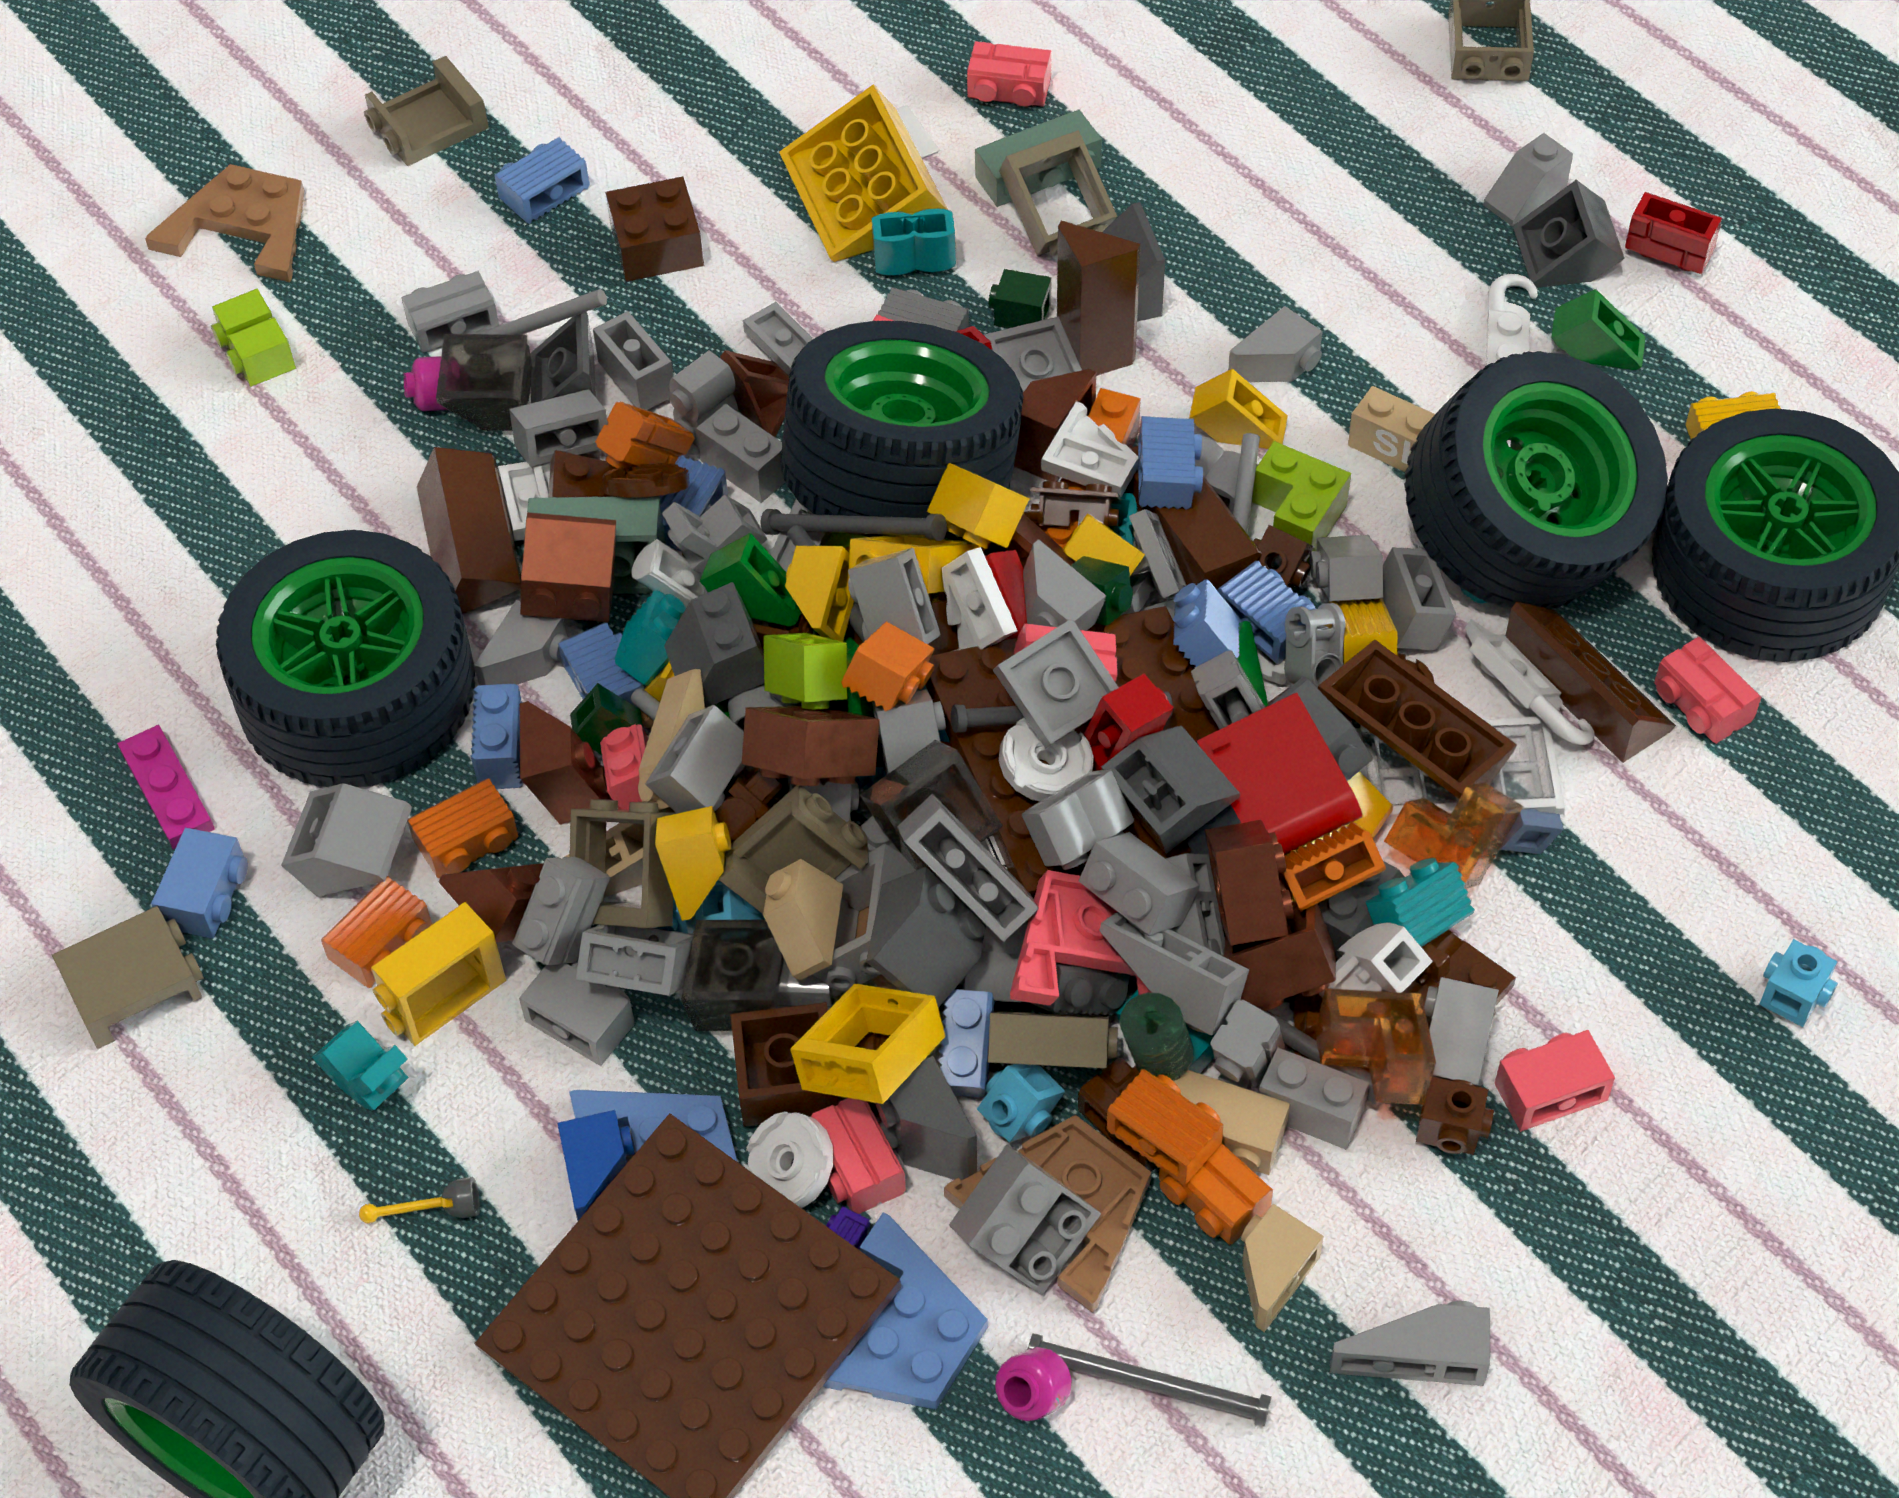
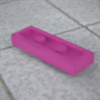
(164, 784)

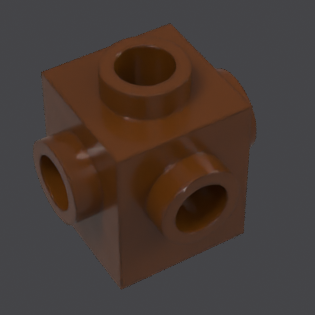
(1293, 554)
(1454, 1116)

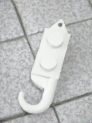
(1506, 322)
(1524, 681)

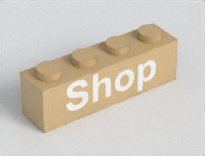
(1386, 427)

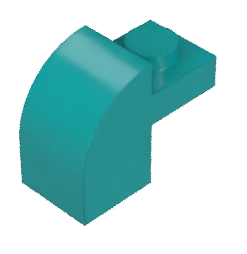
(362, 1065)

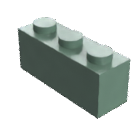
(992, 155)

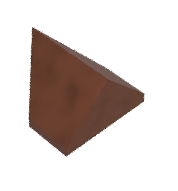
(759, 390)

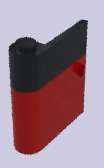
(1282, 777)

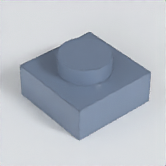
(1533, 831)

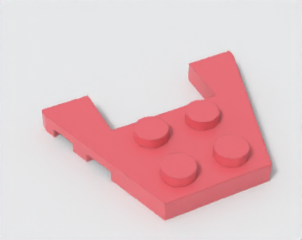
(1065, 933)

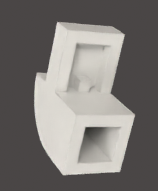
(1379, 960)

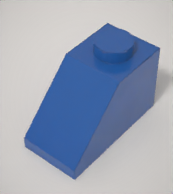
(593, 1155)

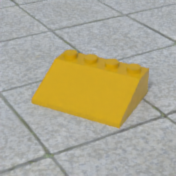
(856, 169)

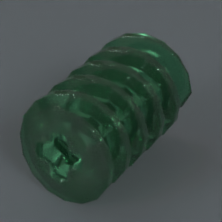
(1157, 1035)

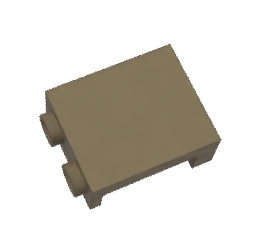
(429, 115)
(792, 830)
(127, 971)

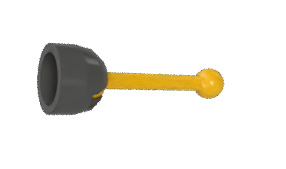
(458, 1199)

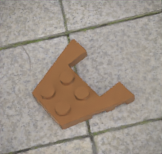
(244, 206)
(1100, 1176)

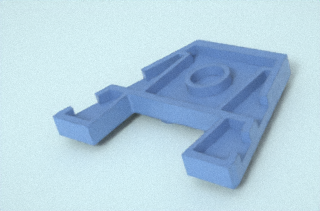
(647, 1110)
(919, 1336)

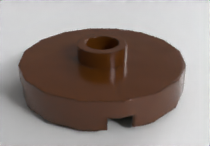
(646, 480)

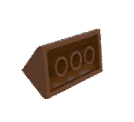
(1098, 296)
(469, 525)
(1204, 537)
(1587, 681)
(1418, 719)

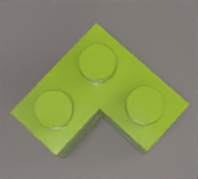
(1301, 491)

